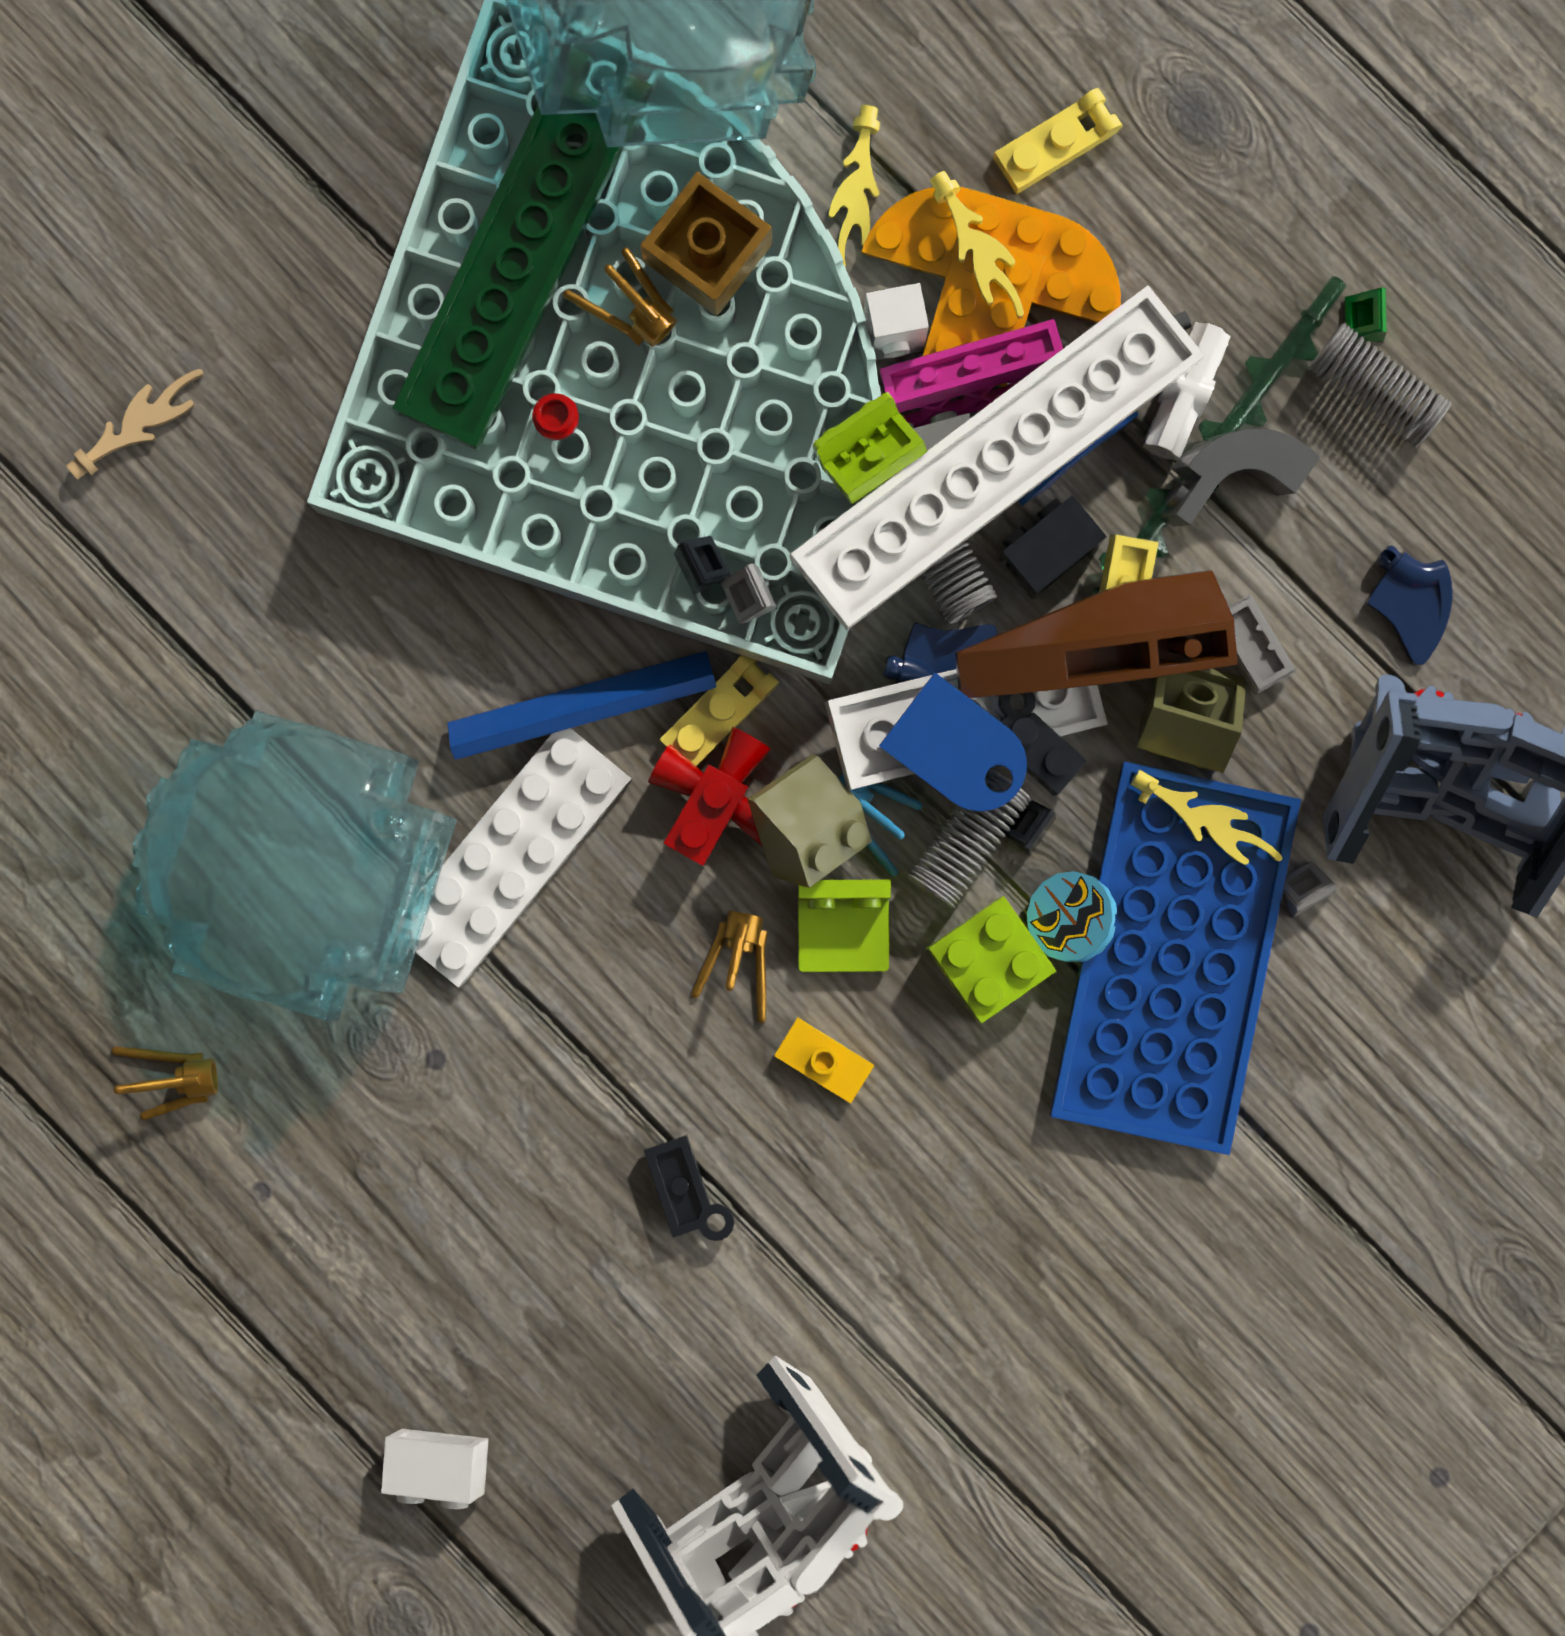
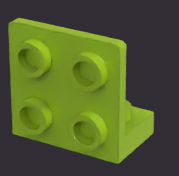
(844, 926)

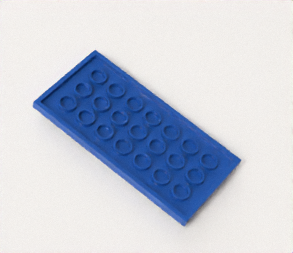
(1177, 993)

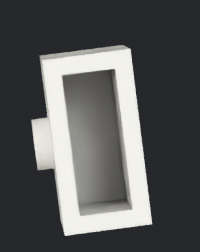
(896, 321)
(434, 1467)

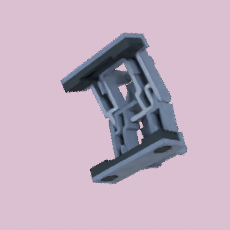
(1440, 738)

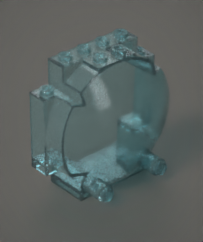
(667, 65)
(290, 865)

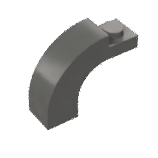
(1264, 454)

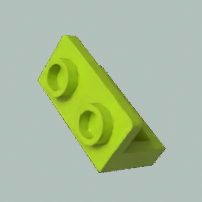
(868, 448)

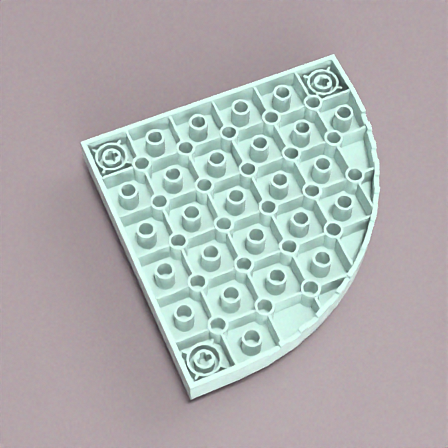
(668, 436)

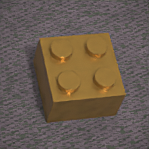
(706, 243)

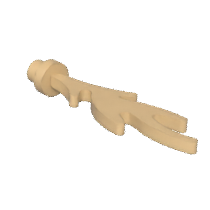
(136, 418)

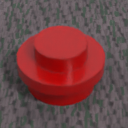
(555, 416)

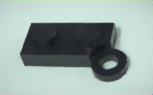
(1048, 755)
(683, 1190)

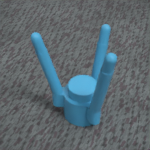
(865, 797)

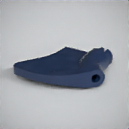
(1414, 601)
(933, 651)

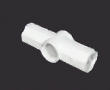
(1187, 396)

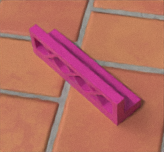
(969, 371)

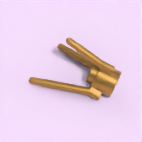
(650, 318)
(741, 933)
(195, 1079)

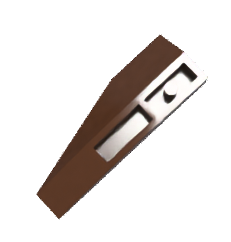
(1108, 638)

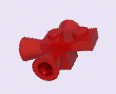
(715, 795)

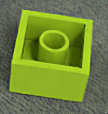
(991, 959)

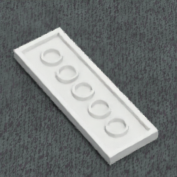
(865, 718)
(516, 851)

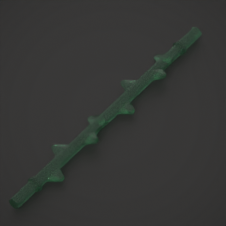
(1249, 408)

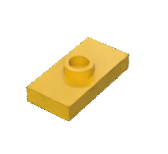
(824, 1060)

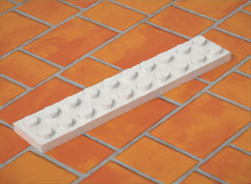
(996, 457)

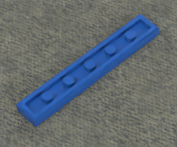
(580, 705)

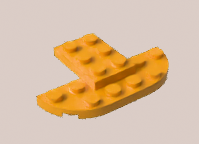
(1054, 266)

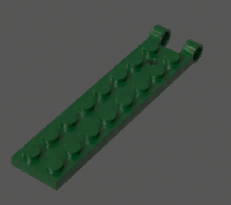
(508, 277)

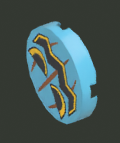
(1072, 916)

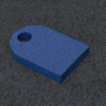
(954, 745)

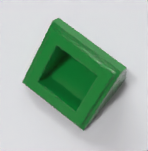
(1367, 314)

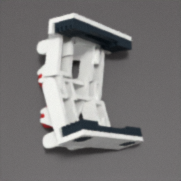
(777, 1572)

